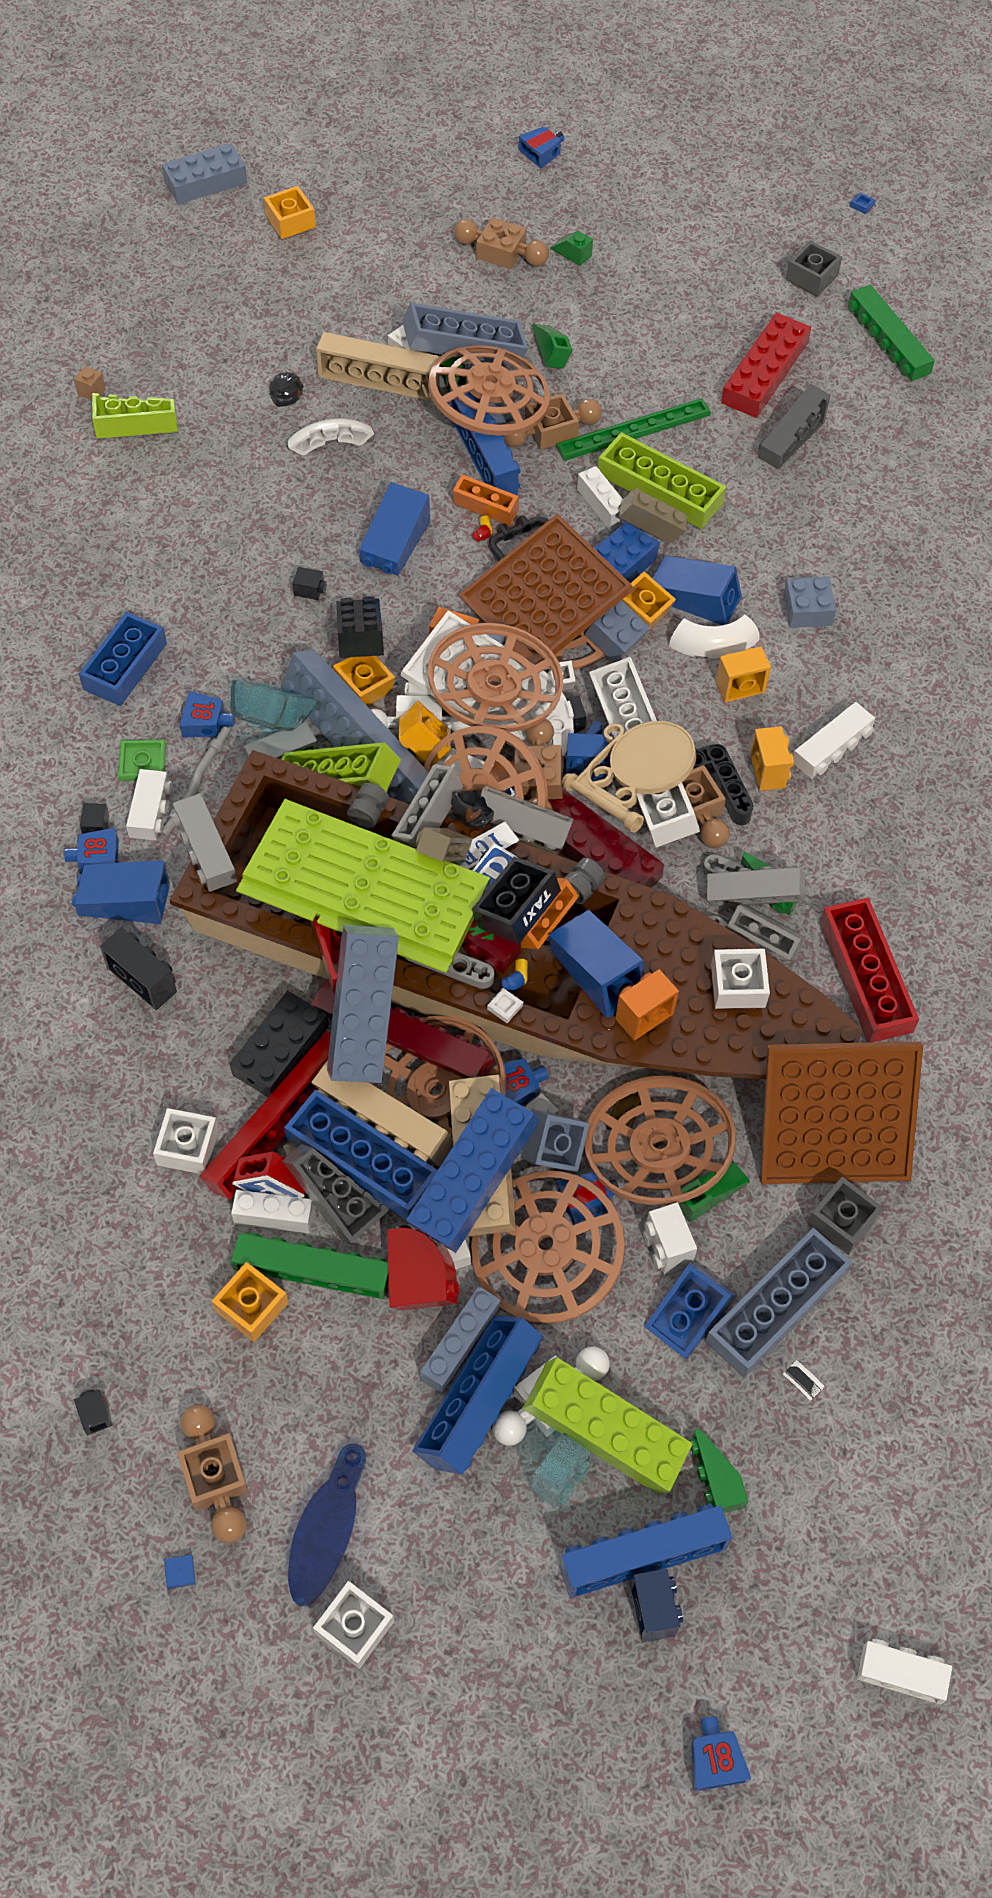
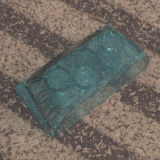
(270, 706)

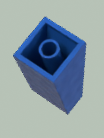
(395, 529)
(701, 587)
(123, 891)
(596, 960)

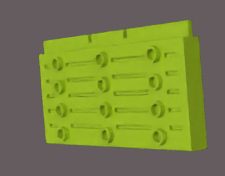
(363, 879)

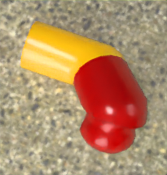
(484, 530)

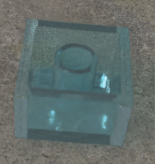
(560, 1471)

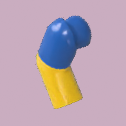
(517, 978)

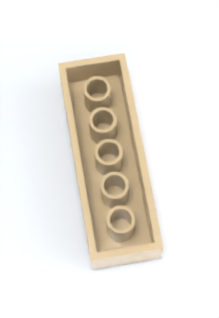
(375, 365)
(465, 1099)
(389, 1117)

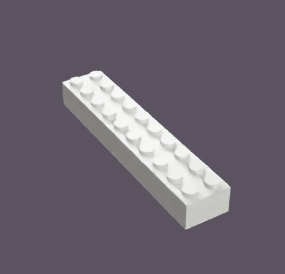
(626, 703)

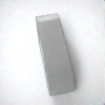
(723, 864)

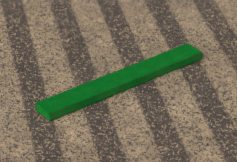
(634, 428)

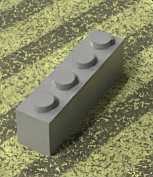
(429, 804)
(528, 818)
(204, 841)
(756, 886)

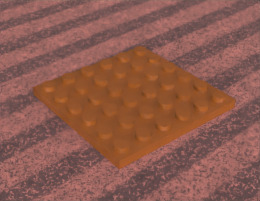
(548, 588)
(840, 1112)

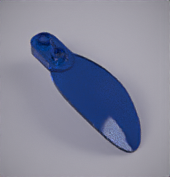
(325, 1529)

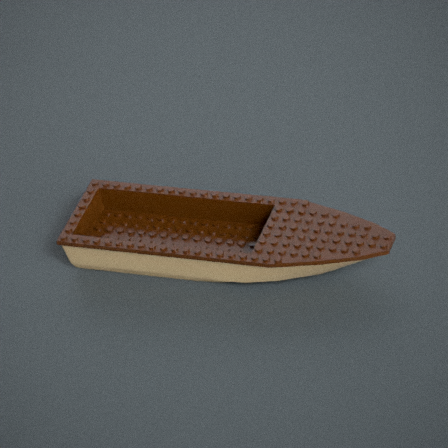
(556, 1012)

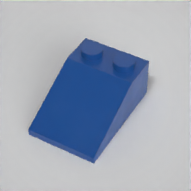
(690, 1310)

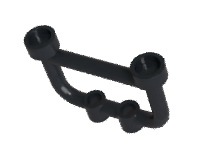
(506, 533)

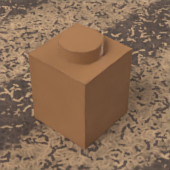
(89, 382)

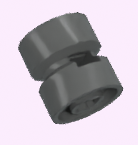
(369, 805)
(585, 877)

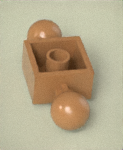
(501, 243)
(558, 423)
(550, 759)
(707, 804)
(205, 1490)

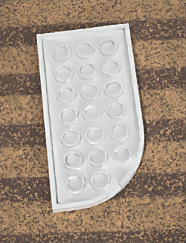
(417, 672)

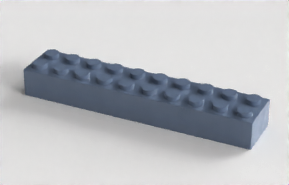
(348, 720)

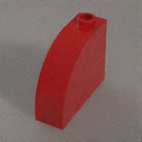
(419, 1271)

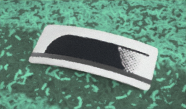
(803, 1380)

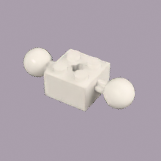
(405, 702)
(511, 1425)

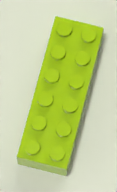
(654, 473)
(352, 764)
(607, 1426)

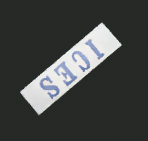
(500, 835)

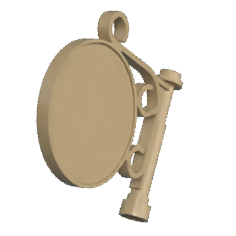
(643, 761)

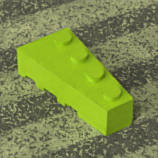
(132, 416)

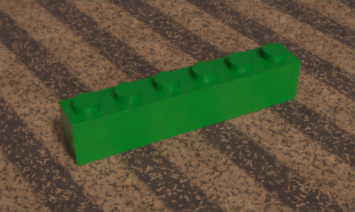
(890, 333)
(312, 1265)

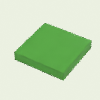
(140, 755)

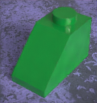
(575, 247)

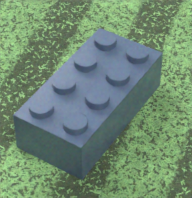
(204, 173)

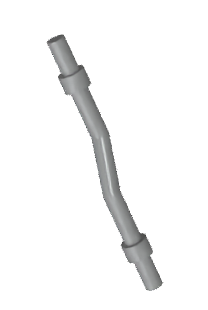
(214, 747)

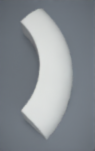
(317, 433)
(714, 640)

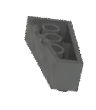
(795, 427)
(335, 1195)

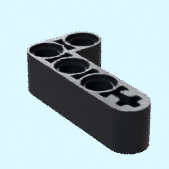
(730, 784)

